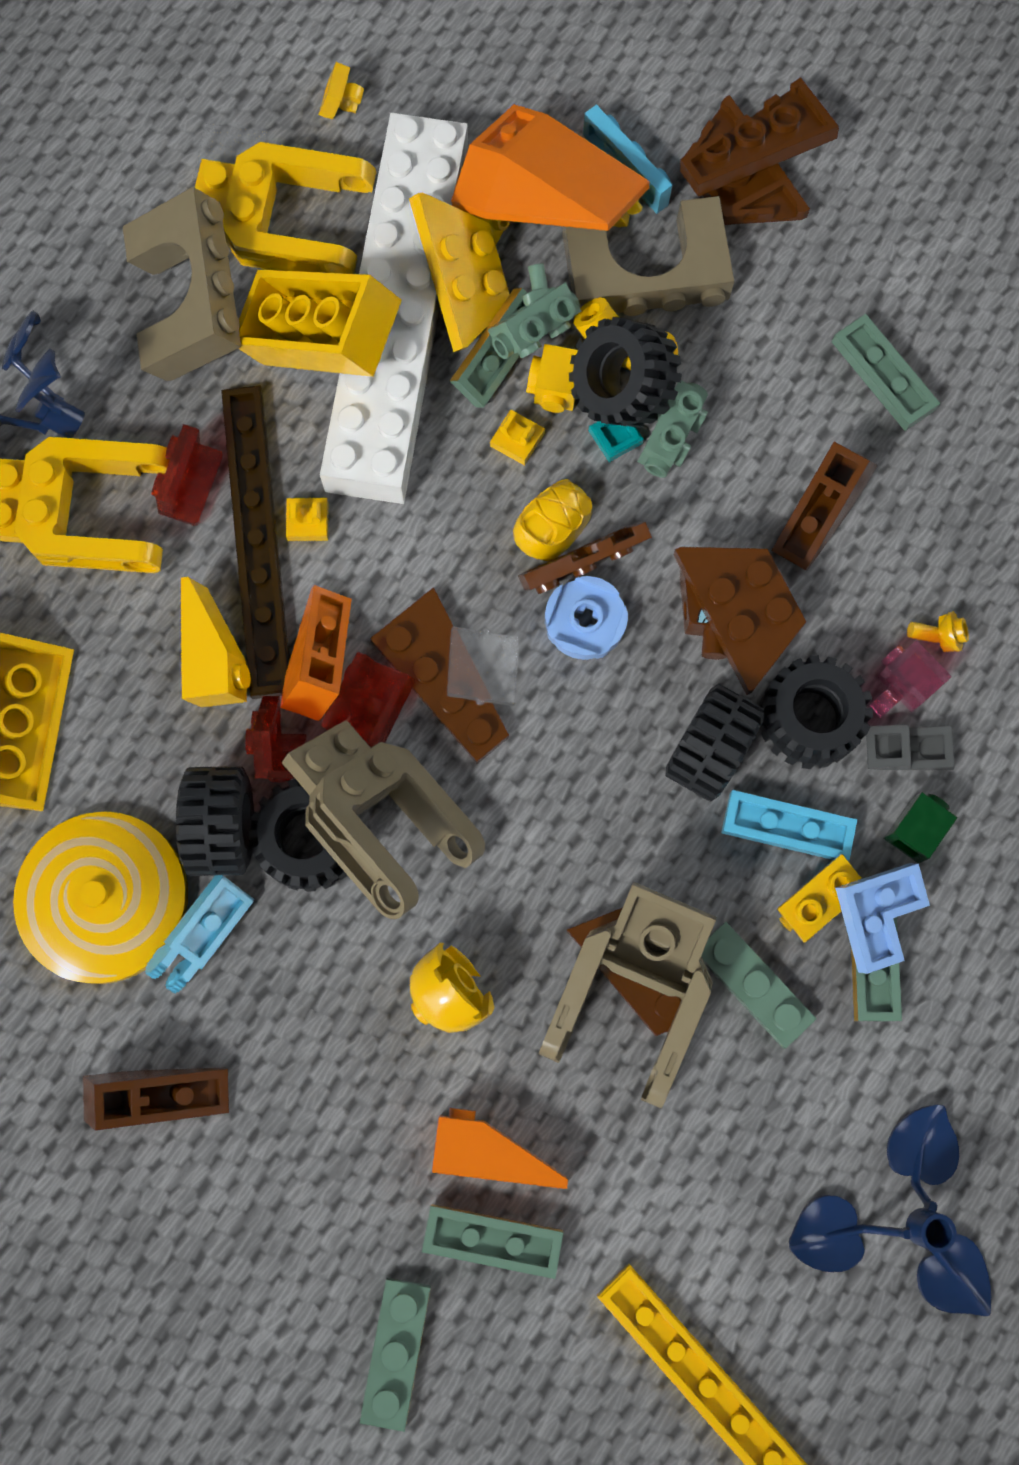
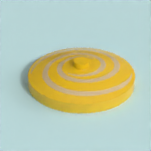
(99, 897)

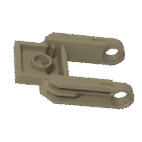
(351, 777)
(657, 946)

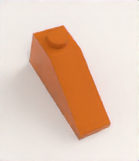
(318, 655)
(481, 1151)

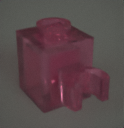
(910, 678)

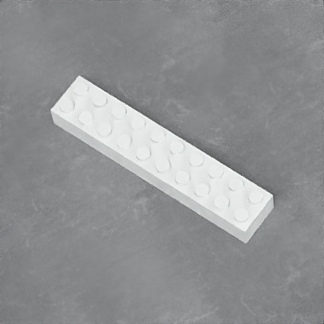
(379, 416)

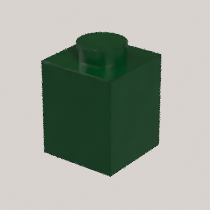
(921, 826)

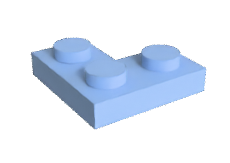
(870, 909)

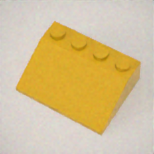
(31, 708)

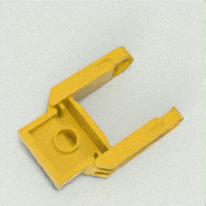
(248, 197)
(39, 494)

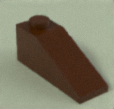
(824, 505)
(153, 1096)

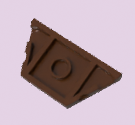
(760, 196)
(744, 605)

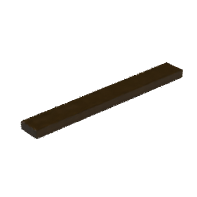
(256, 540)

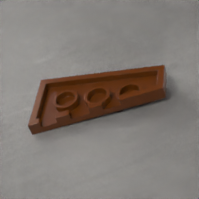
(772, 135)
(420, 646)

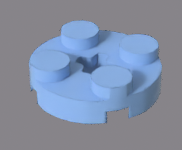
(574, 598)

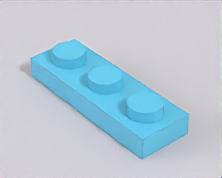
(606, 134)
(788, 826)

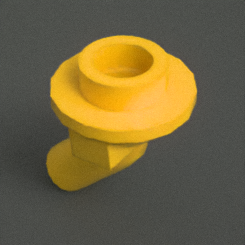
(950, 632)

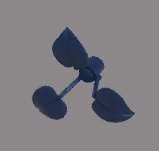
(52, 409)
(955, 1272)

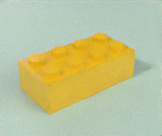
(317, 321)

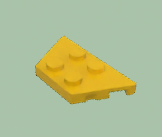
(462, 267)

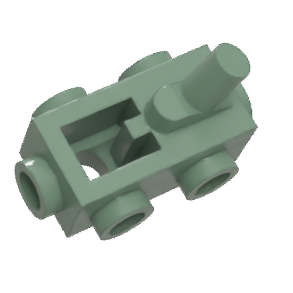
(544, 313)
(668, 438)

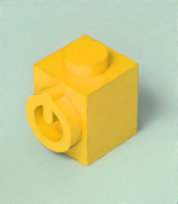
(550, 379)

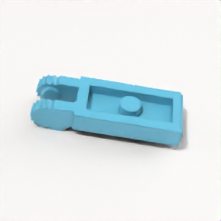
(200, 932)

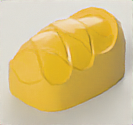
(552, 521)

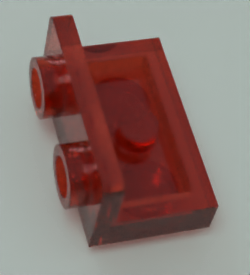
(188, 478)
(369, 699)
(268, 743)

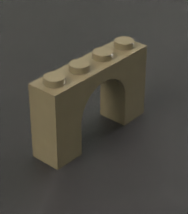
(700, 276)
(207, 319)

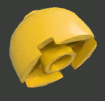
(446, 992)

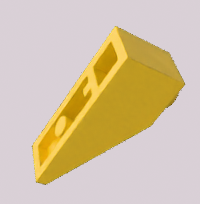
(210, 658)

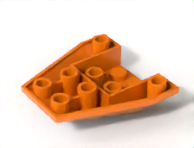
(544, 174)

